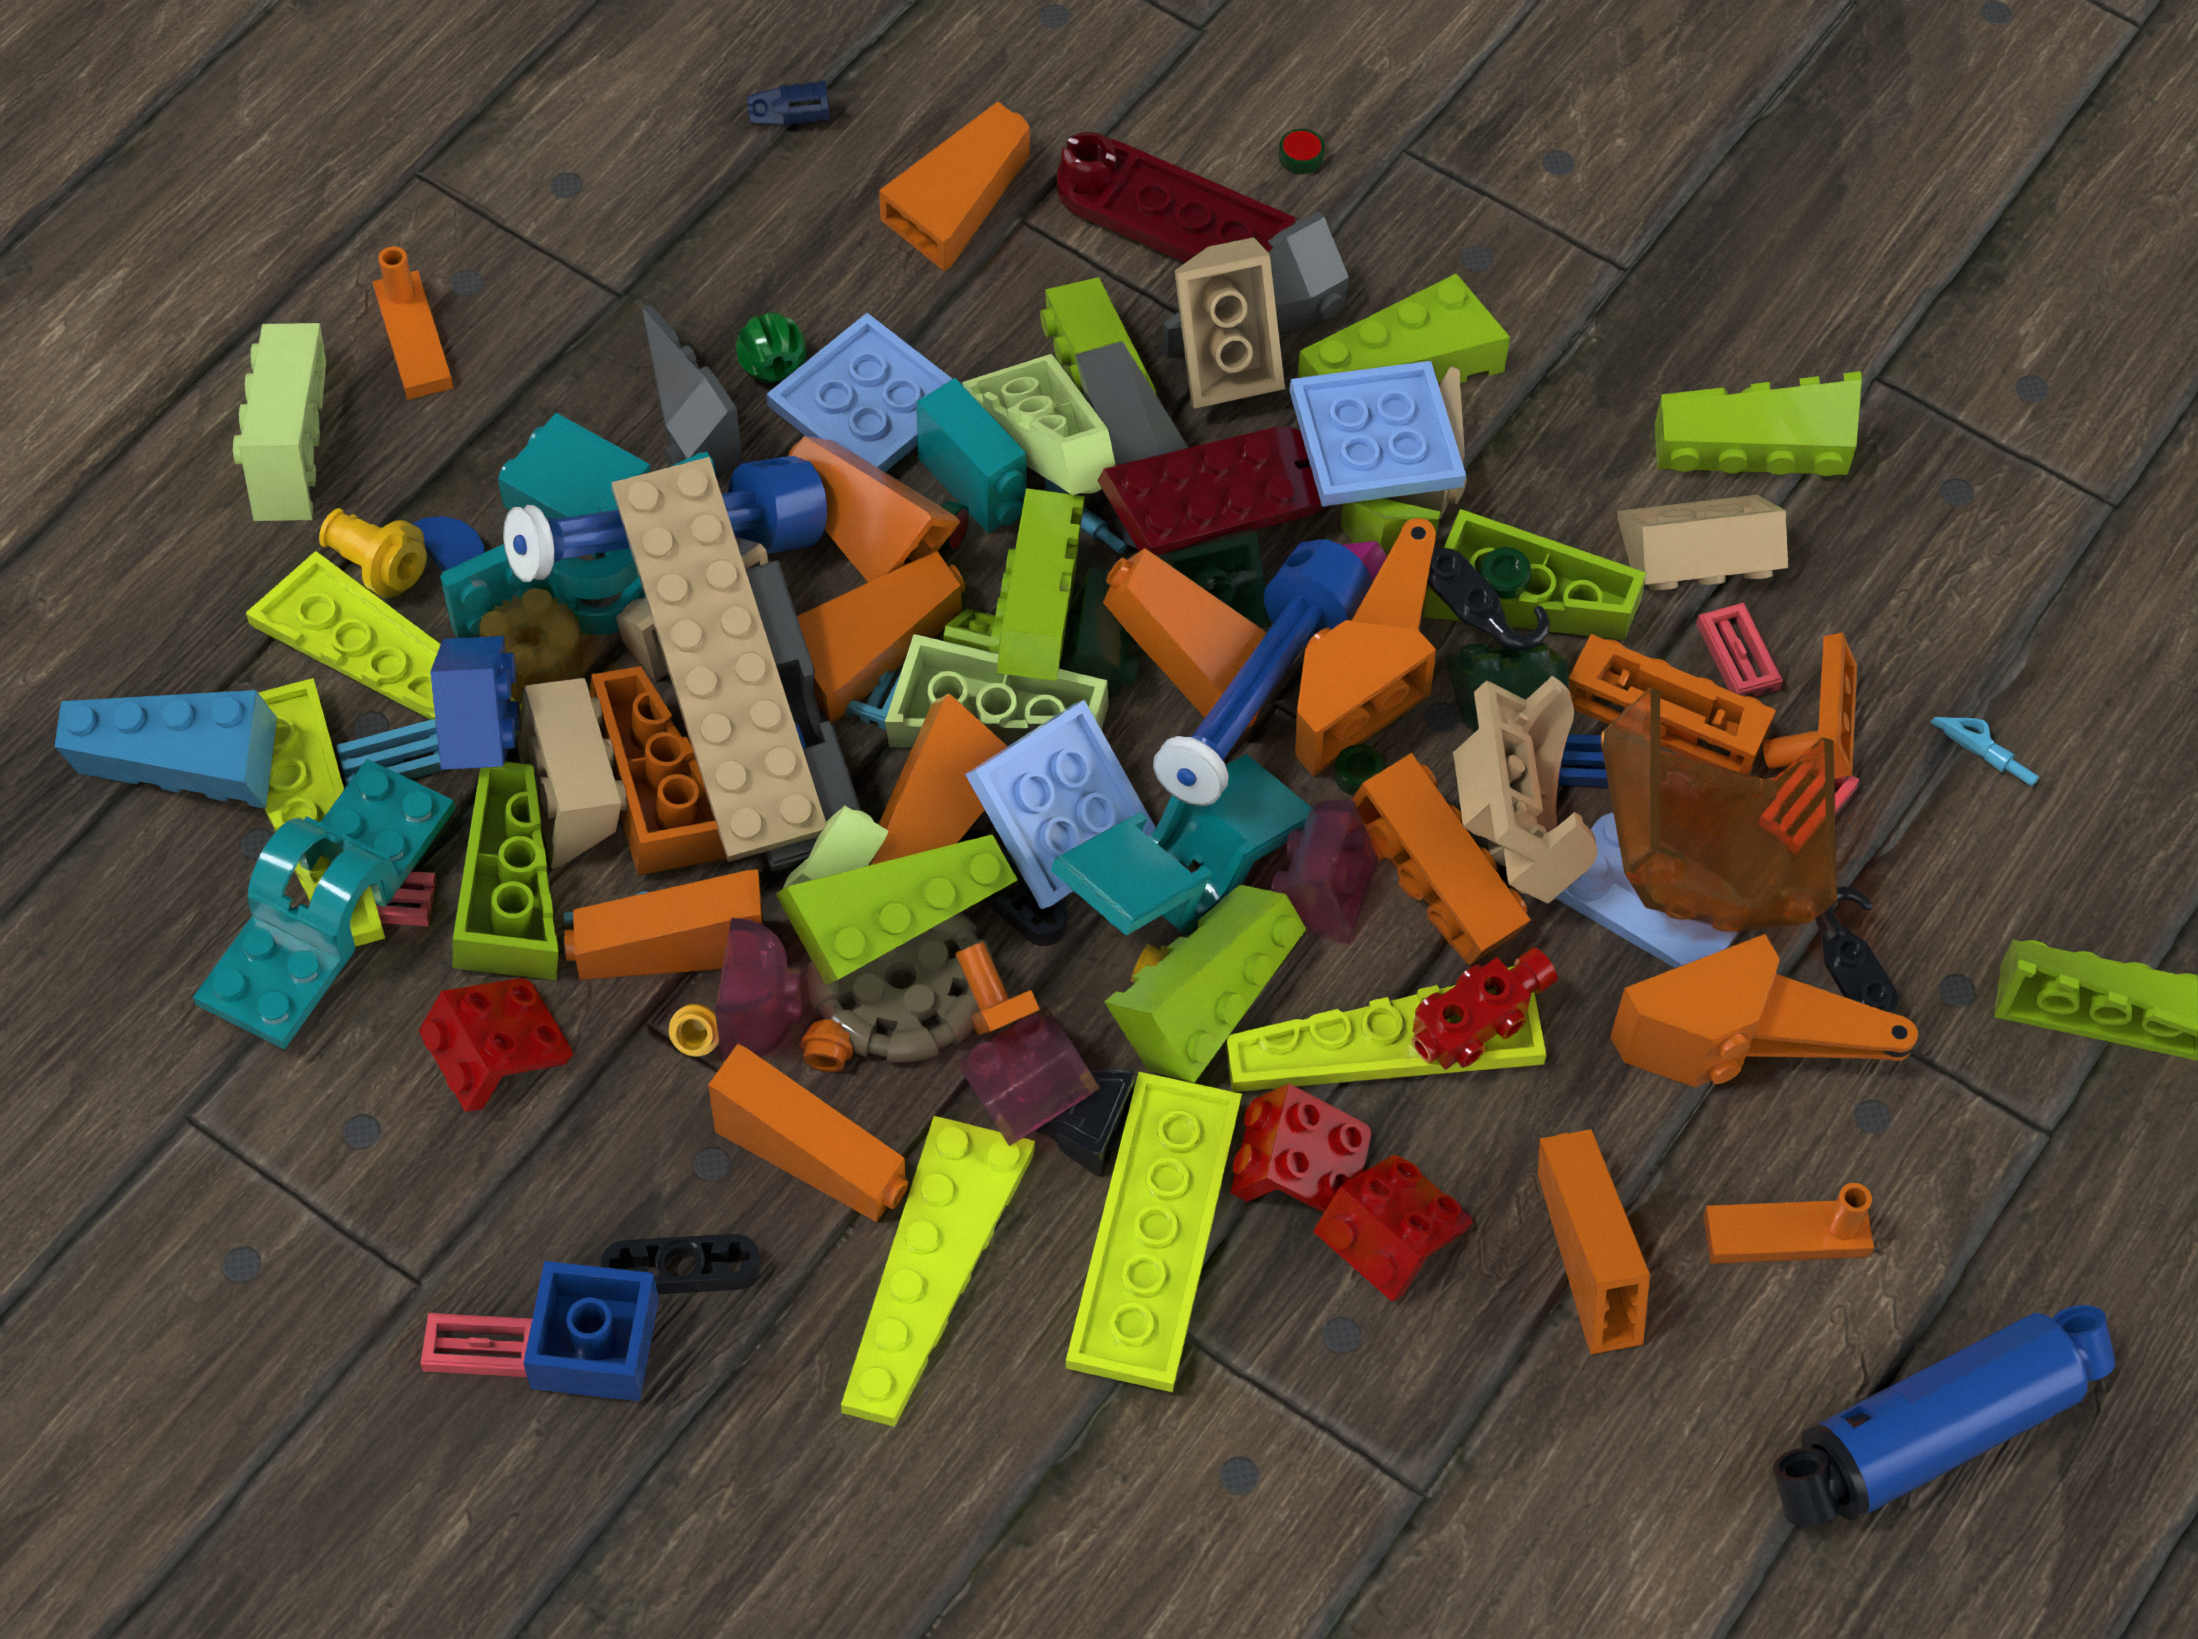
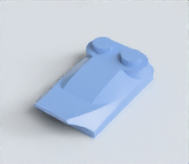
(1611, 901)

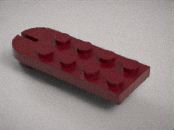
(1158, 200)
(1213, 489)

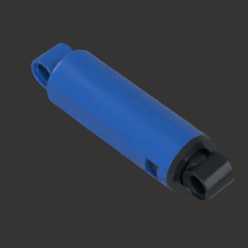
(1943, 1415)

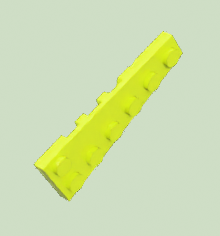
(351, 631)
(308, 783)
(1362, 1046)
(945, 1225)

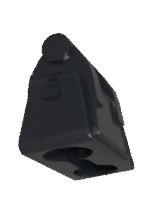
(1093, 1125)

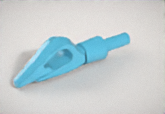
(1093, 524)
(1983, 745)

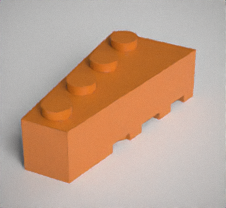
(667, 803)
(1439, 859)

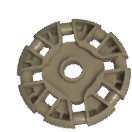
(904, 1008)

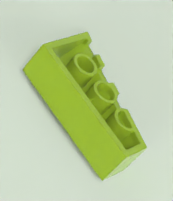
(1761, 428)
(2099, 998)

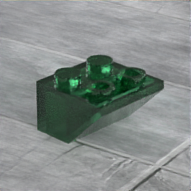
(1510, 669)

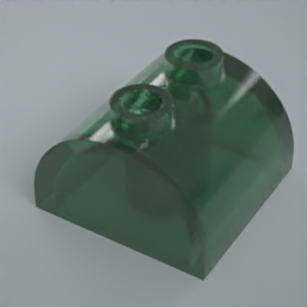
(1228, 570)
(1095, 639)

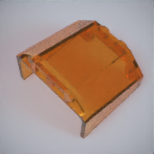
(1718, 839)

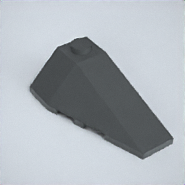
(1306, 281)
(691, 400)
(1127, 407)

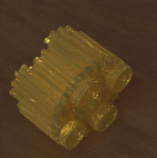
(540, 635)

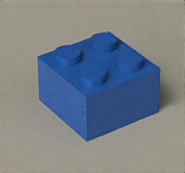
(474, 703)
(591, 1331)

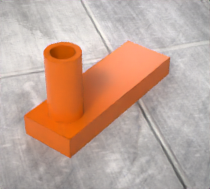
(410, 326)
(1835, 712)
(989, 993)
(1791, 1229)

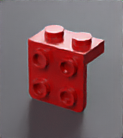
(489, 1034)
(1298, 1148)
(1390, 1223)

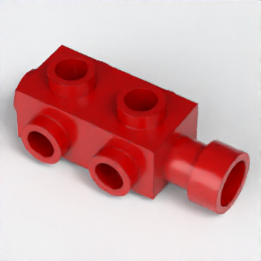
(1479, 1012)

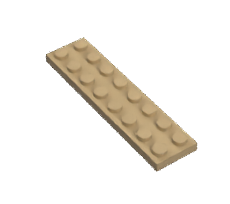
(719, 659)

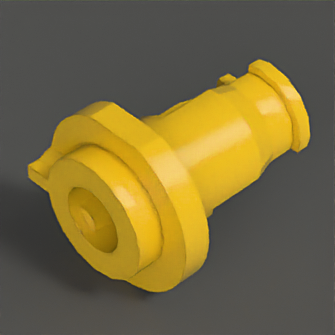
(389, 555)

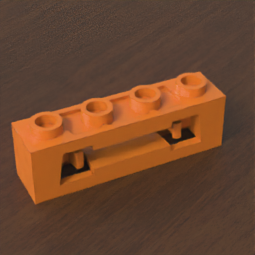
(1685, 704)

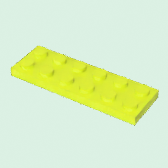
(1154, 1232)

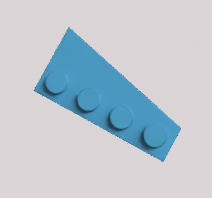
(178, 741)

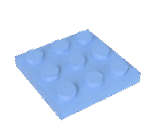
(860, 393)
(1377, 433)
(1054, 795)

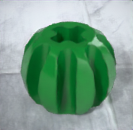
(770, 347)

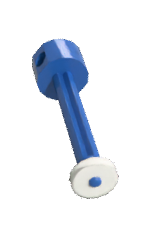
(766, 501)
(1310, 591)

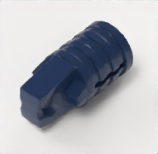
(774, 104)

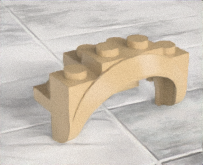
(1510, 788)

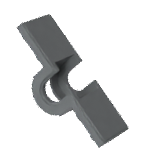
(797, 678)

